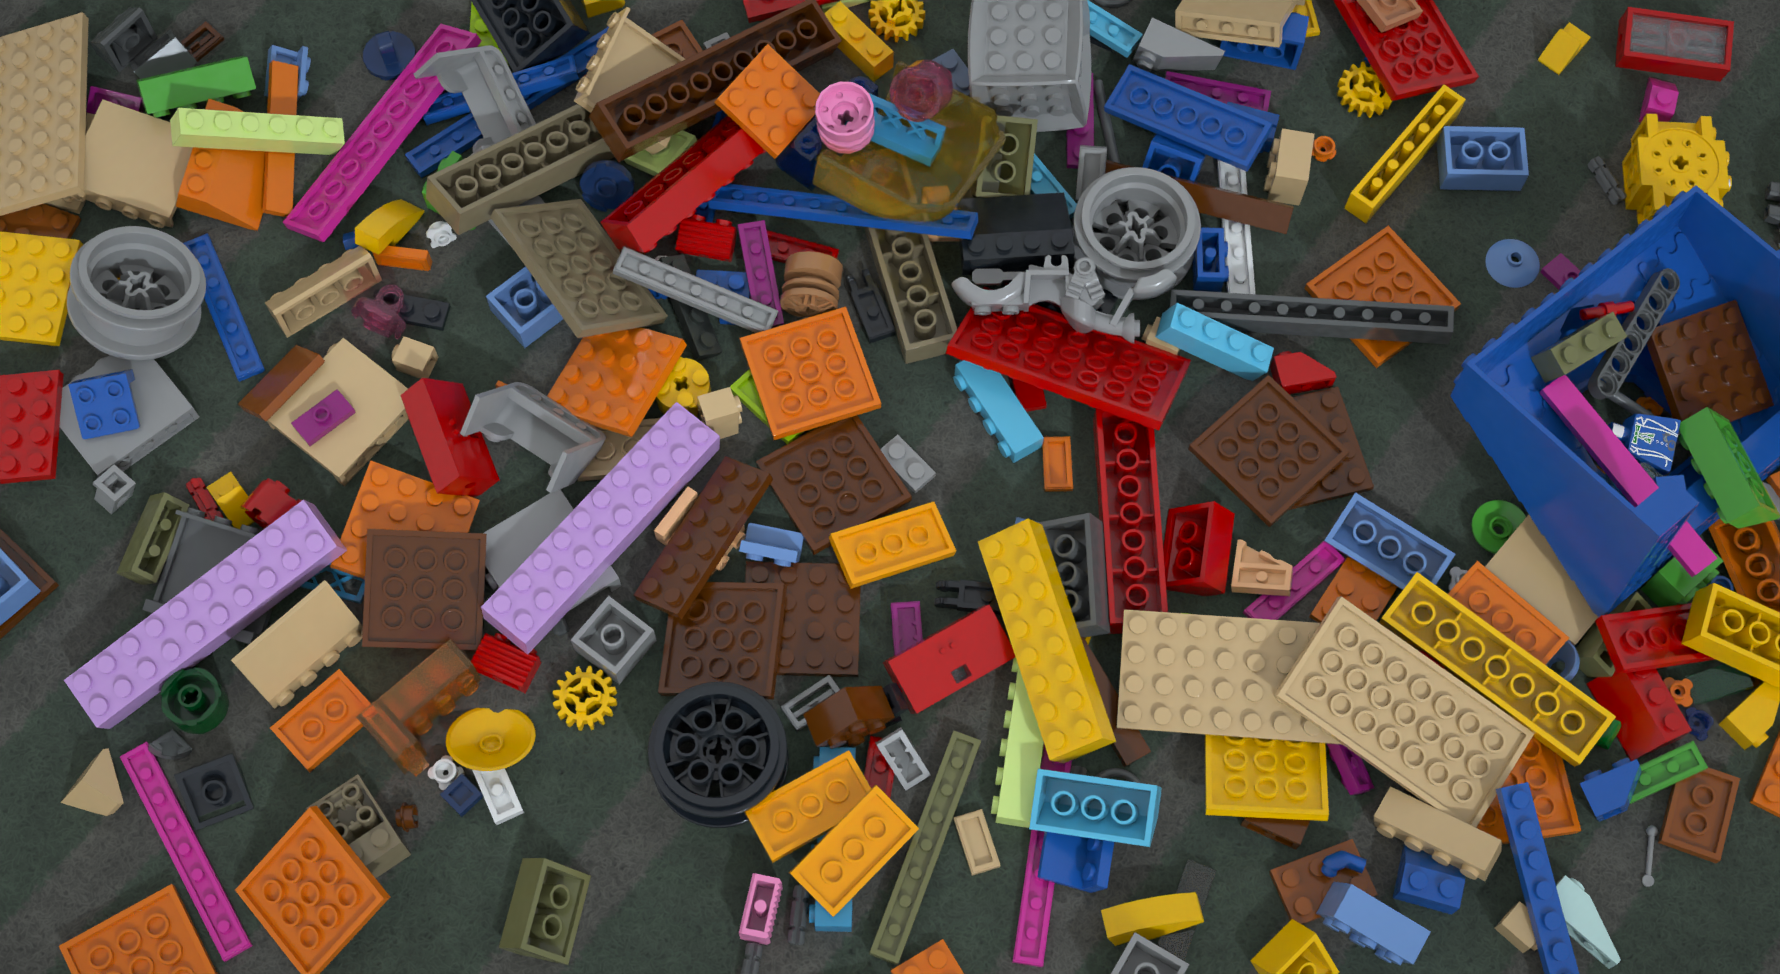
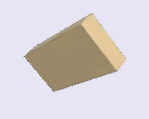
(976, 842)

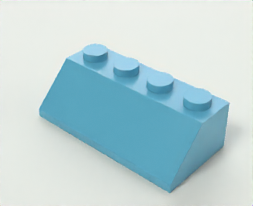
(1095, 807)

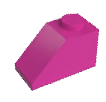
(1659, 99)

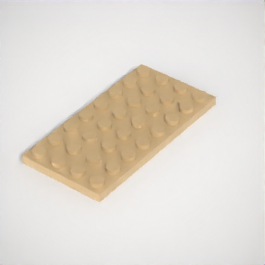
(43, 113)
(1211, 675)
(1404, 713)

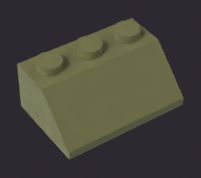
(1012, 166)
(545, 910)

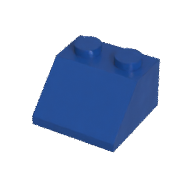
(1173, 159)
(1428, 882)

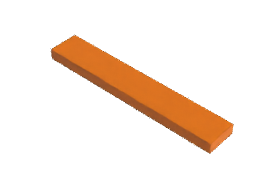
(280, 165)

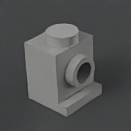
(113, 489)

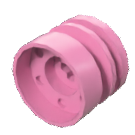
(840, 104)

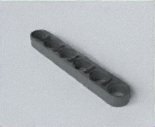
(1637, 336)

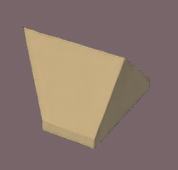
(97, 787)

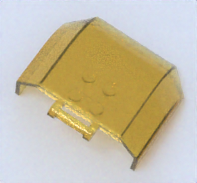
(905, 189)

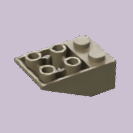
(363, 826)

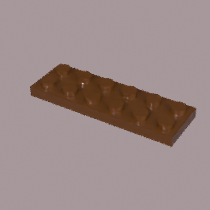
(703, 537)

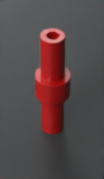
(1605, 308)

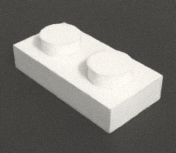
(499, 794)

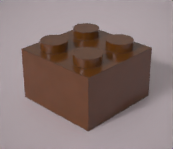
(849, 716)

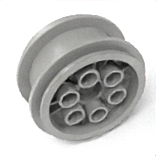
(1145, 195)
(167, 308)

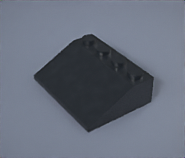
(532, 29)
(1017, 232)

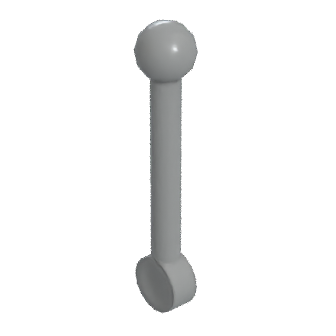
(1648, 880)

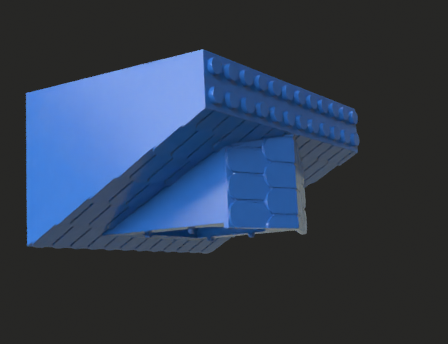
(1588, 524)

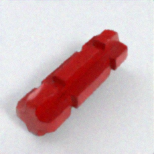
(203, 498)

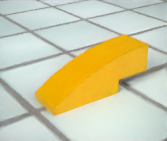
(387, 225)
(1152, 917)

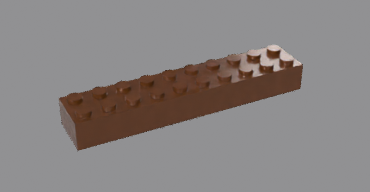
(688, 89)

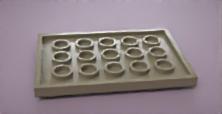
(575, 267)

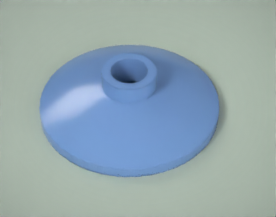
(1507, 271)

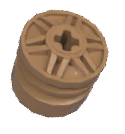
(811, 284)

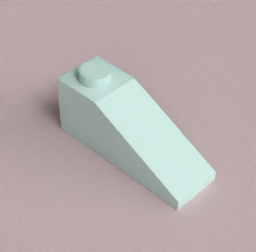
(1584, 921)

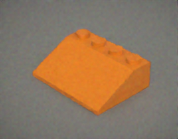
(224, 182)

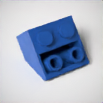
(1613, 790)

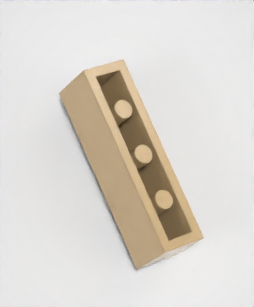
(1437, 834)

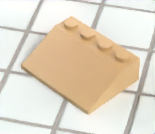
(299, 645)

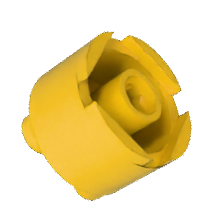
(688, 375)

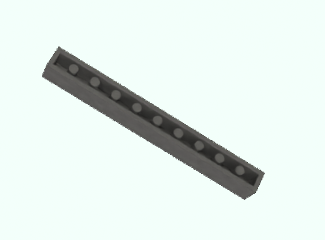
(1323, 316)

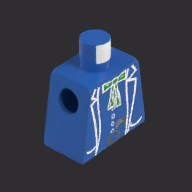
(1649, 439)

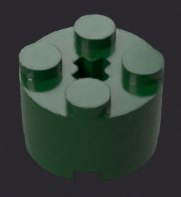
(193, 684)

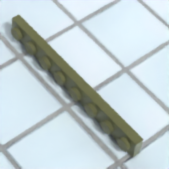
(925, 848)

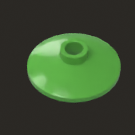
(1493, 514)

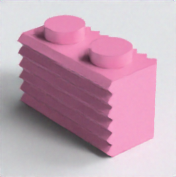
(760, 909)

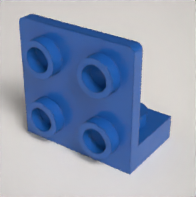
(104, 404)
(1076, 861)

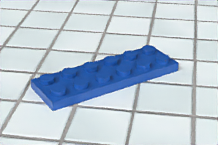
(1188, 117)

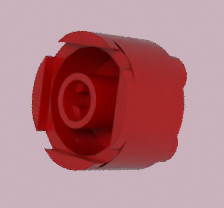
(268, 502)

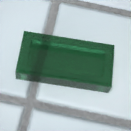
(1718, 683)

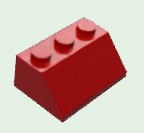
(1198, 548)
(1644, 709)

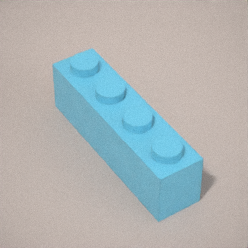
(1214, 342)
(1000, 409)

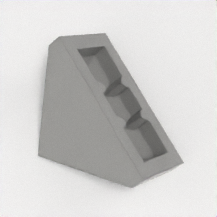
(903, 758)

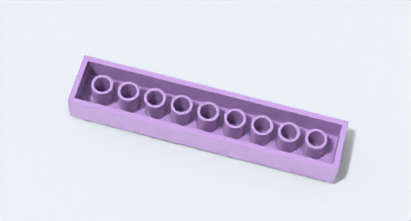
(600, 528)
(205, 614)

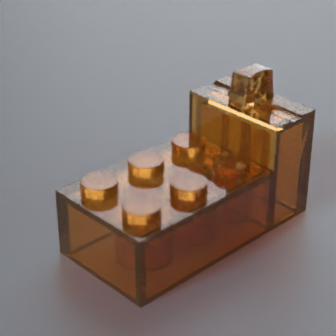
(416, 702)

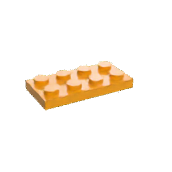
(892, 544)
(808, 806)
(854, 850)

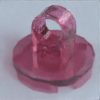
(380, 316)

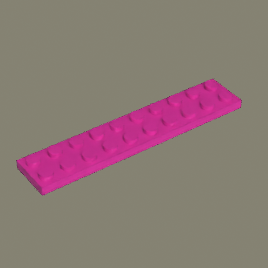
(374, 140)

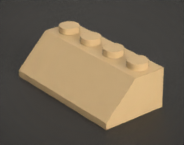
(323, 290)

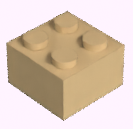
(1289, 166)

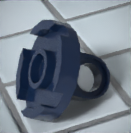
(388, 54)
(606, 185)

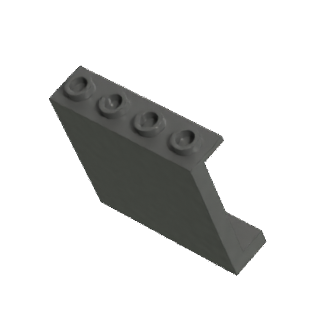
(195, 551)

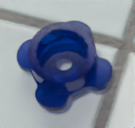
(1704, 719)

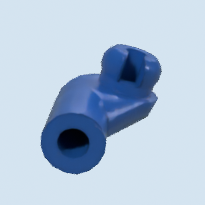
(1340, 860)

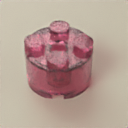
(921, 90)

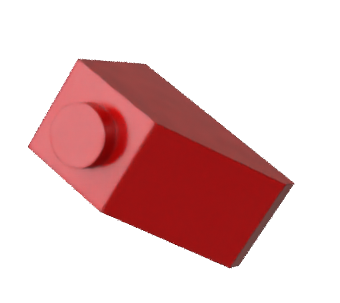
(1300, 373)

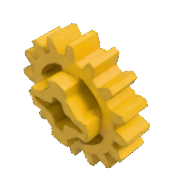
(897, 22)
(1365, 91)
(597, 699)

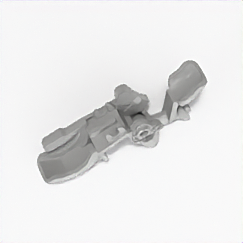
(1075, 293)

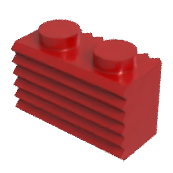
(706, 238)
(505, 662)

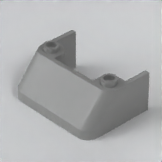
(487, 88)
(537, 425)

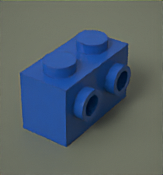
(1209, 261)

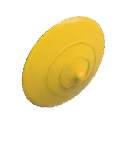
(490, 739)

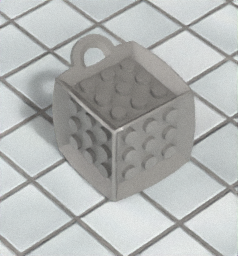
(1032, 60)

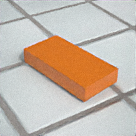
(404, 258)
(1057, 464)

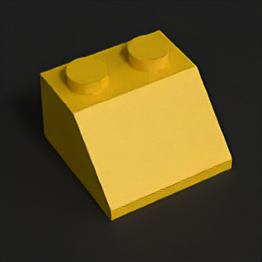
(1294, 951)

